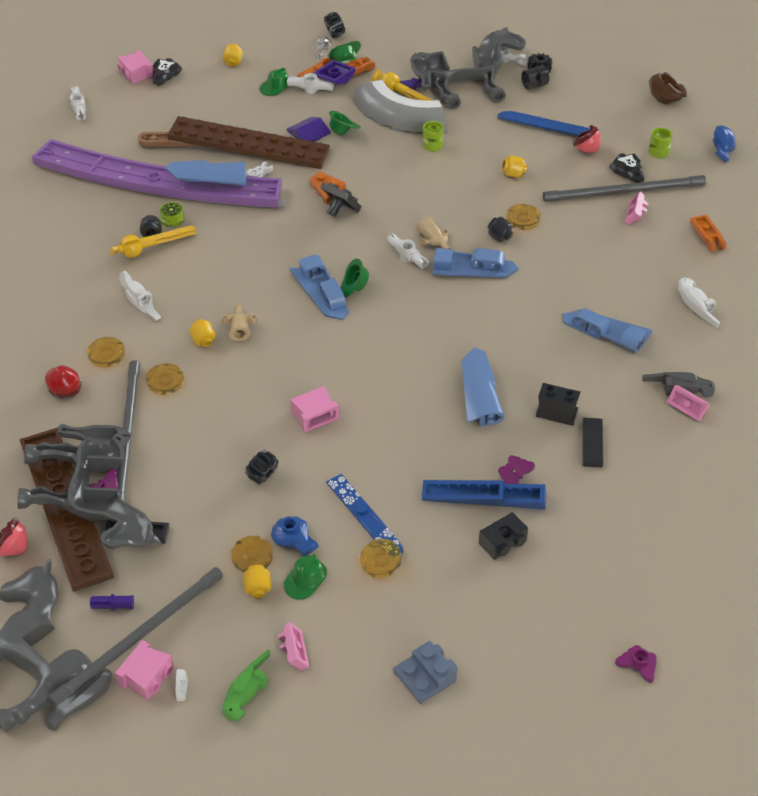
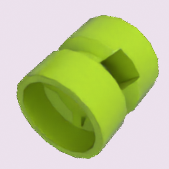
(433, 136)
(660, 142)

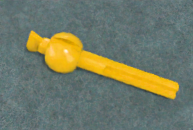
(393, 83)
(132, 245)

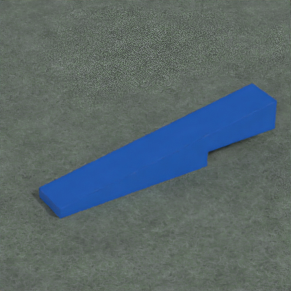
(485, 493)

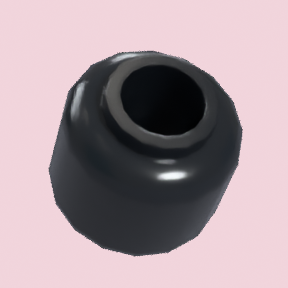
(150, 226)
(500, 229)

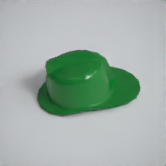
(345, 52)
(275, 82)
(340, 123)
(355, 278)
(305, 577)

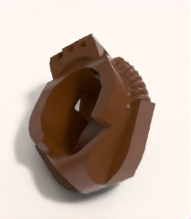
(666, 88)

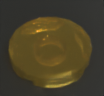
(523, 216)
(106, 351)
(165, 378)
(251, 551)
(380, 558)

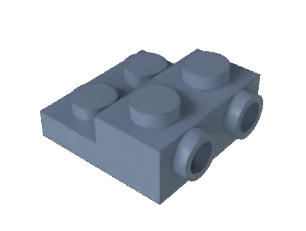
(426, 672)

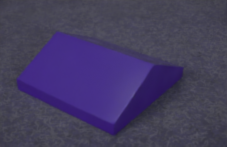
(336, 72)
(309, 129)

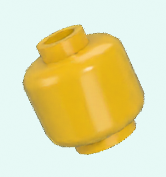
(232, 55)
(514, 166)
(202, 333)
(257, 581)

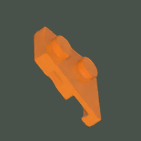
(321, 177)

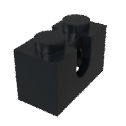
(503, 535)

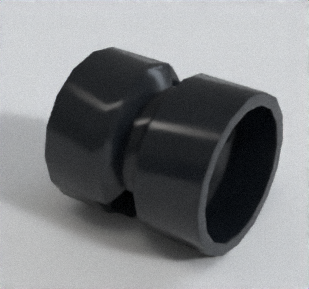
(535, 77)

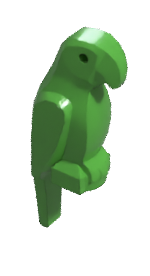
(245, 688)

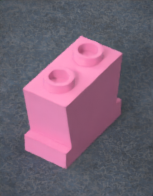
(135, 67)
(314, 409)
(145, 670)

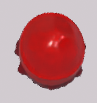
(63, 381)

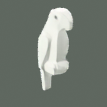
(138, 295)
(697, 300)

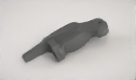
(685, 380)

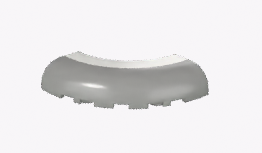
(395, 110)

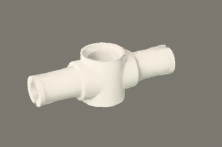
(310, 83)
(77, 103)
(407, 251)

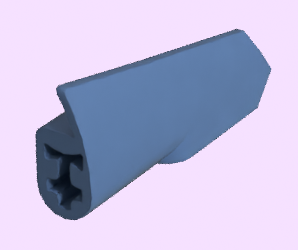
(203, 170)
(478, 264)
(321, 287)
(595, 325)
(480, 390)

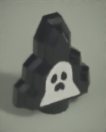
(165, 70)
(628, 166)

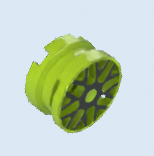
(171, 214)

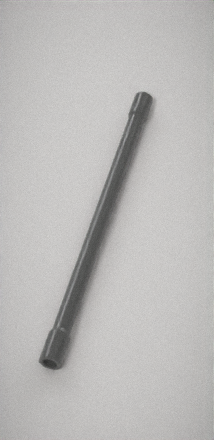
(690, 181)
(133, 375)
(68, 688)

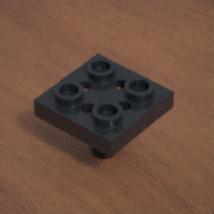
(339, 198)

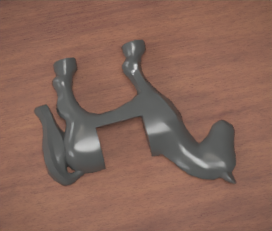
(486, 61)
(99, 452)
(24, 630)

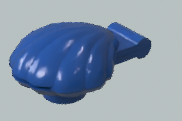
(724, 141)
(293, 533)

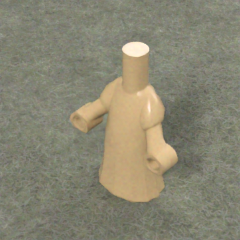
(433, 233)
(239, 326)

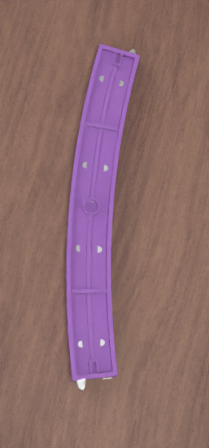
(154, 178)

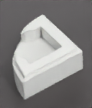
(181, 685)

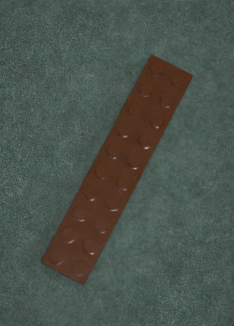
(249, 142)
(74, 536)

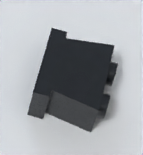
(558, 404)

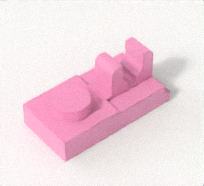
(636, 208)
(688, 402)
(294, 646)

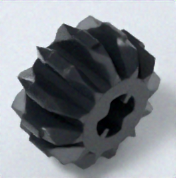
(334, 24)
(538, 60)
(261, 466)

